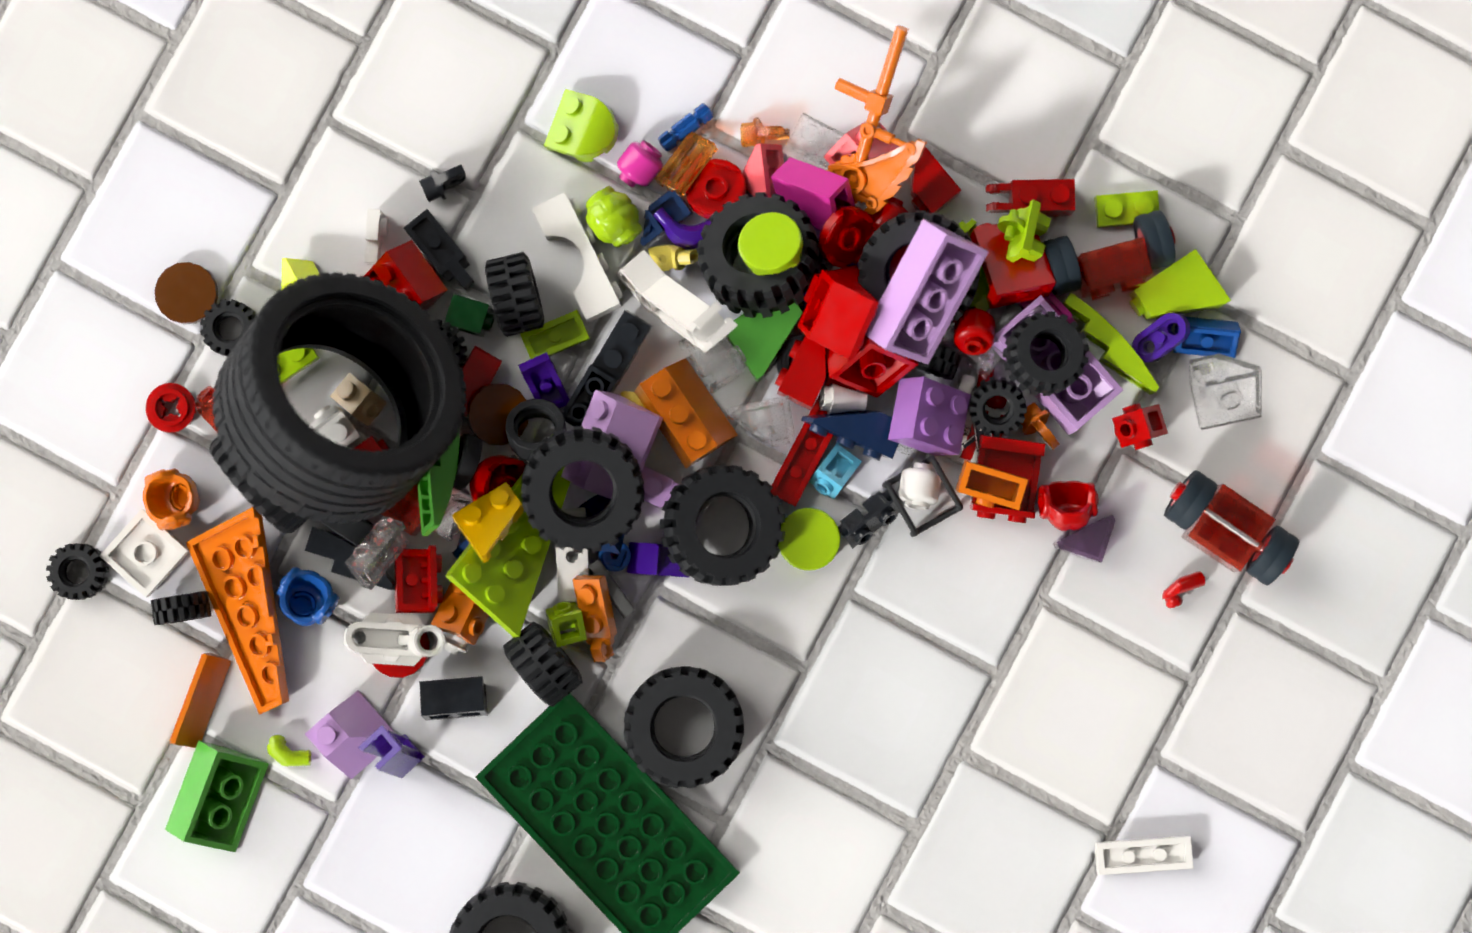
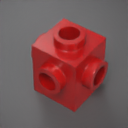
(1139, 425)

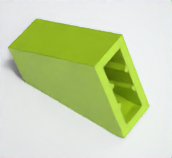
(1179, 289)

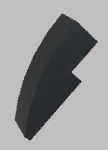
(339, 549)

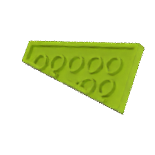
(509, 578)

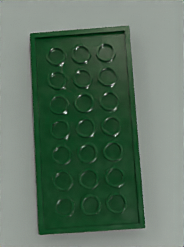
(606, 822)

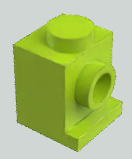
(564, 617)

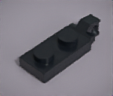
(439, 248)

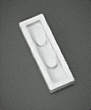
(1143, 855)

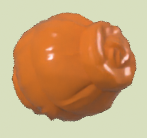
(170, 498)

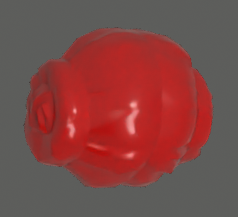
(1068, 504)

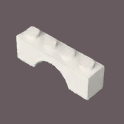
(560, 222)

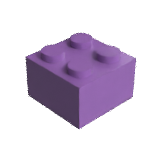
(929, 416)

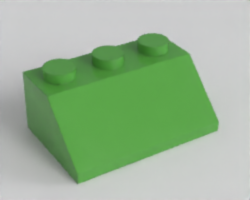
(216, 797)

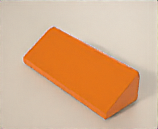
(200, 700)

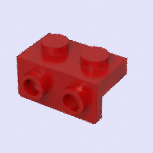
(417, 581)

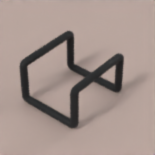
(915, 531)

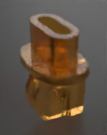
(755, 133)

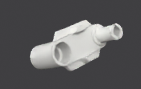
(392, 639)

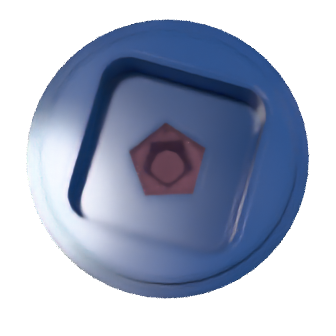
(613, 561)

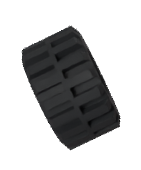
(514, 294)
(1067, 340)
(542, 664)

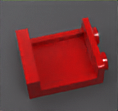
(1008, 280)
(1013, 457)

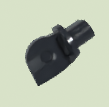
(436, 184)

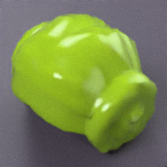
(613, 217)

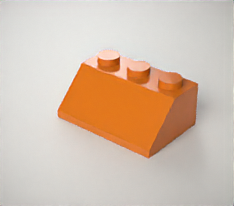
(689, 413)

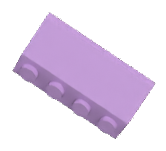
(925, 292)
(1082, 398)

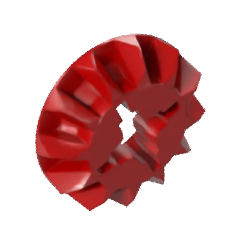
(156, 410)

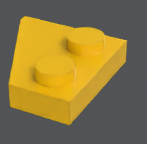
(489, 519)

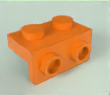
(460, 616)

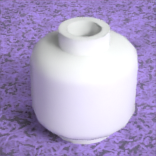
(919, 486)

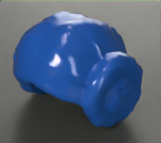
(306, 597)

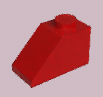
(931, 185)

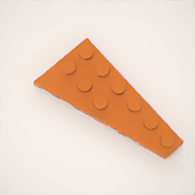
(239, 585)

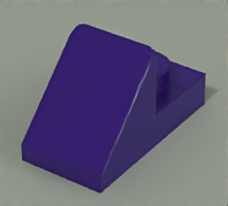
(544, 380)
(651, 560)

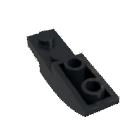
(609, 365)

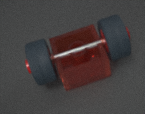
(1114, 266)
(1230, 528)

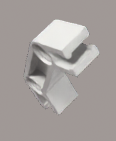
(674, 303)

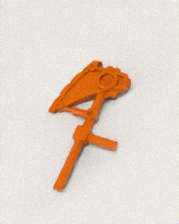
(878, 177)

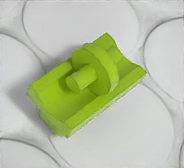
(1020, 230)

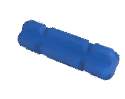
(682, 128)

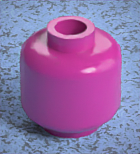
(639, 164)

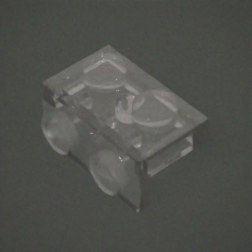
(811, 141)
(377, 552)

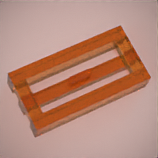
(690, 166)

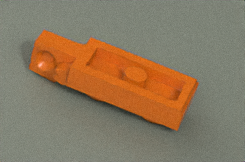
(597, 614)

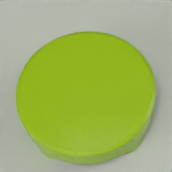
(770, 243)
(809, 539)

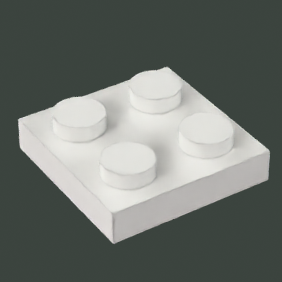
(144, 554)

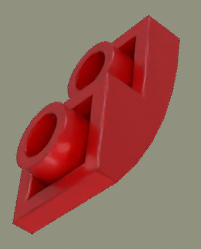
(478, 371)

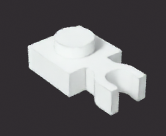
(376, 229)

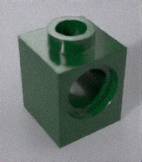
(470, 315)

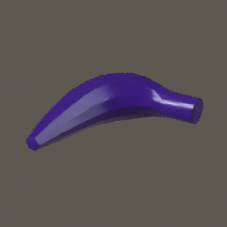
(680, 234)

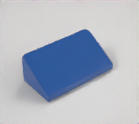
(1210, 337)

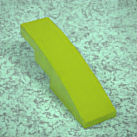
(1118, 353)

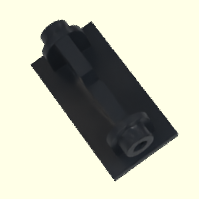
(860, 528)

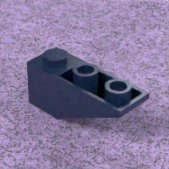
(858, 428)

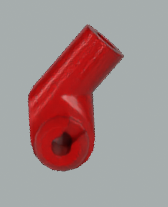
(1182, 585)

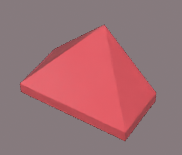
(761, 166)

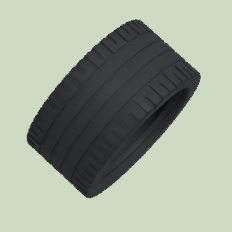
(384, 337)

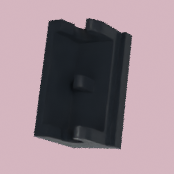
(453, 698)

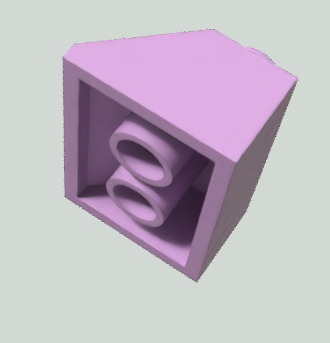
(625, 420)

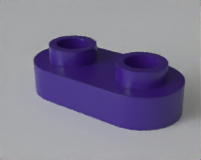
(1162, 336)

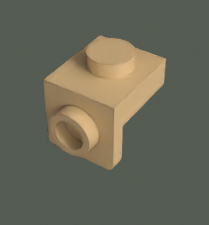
(358, 399)

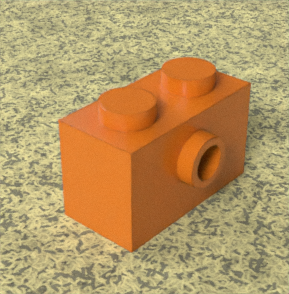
(991, 485)

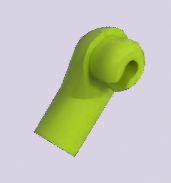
(285, 756)

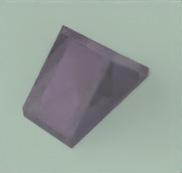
(1089, 541)

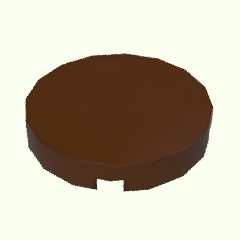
(185, 292)
(489, 412)

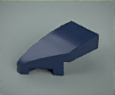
(673, 205)

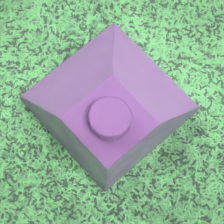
(343, 732)

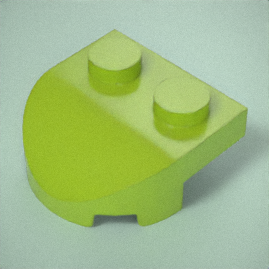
(582, 127)

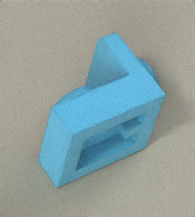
(834, 471)

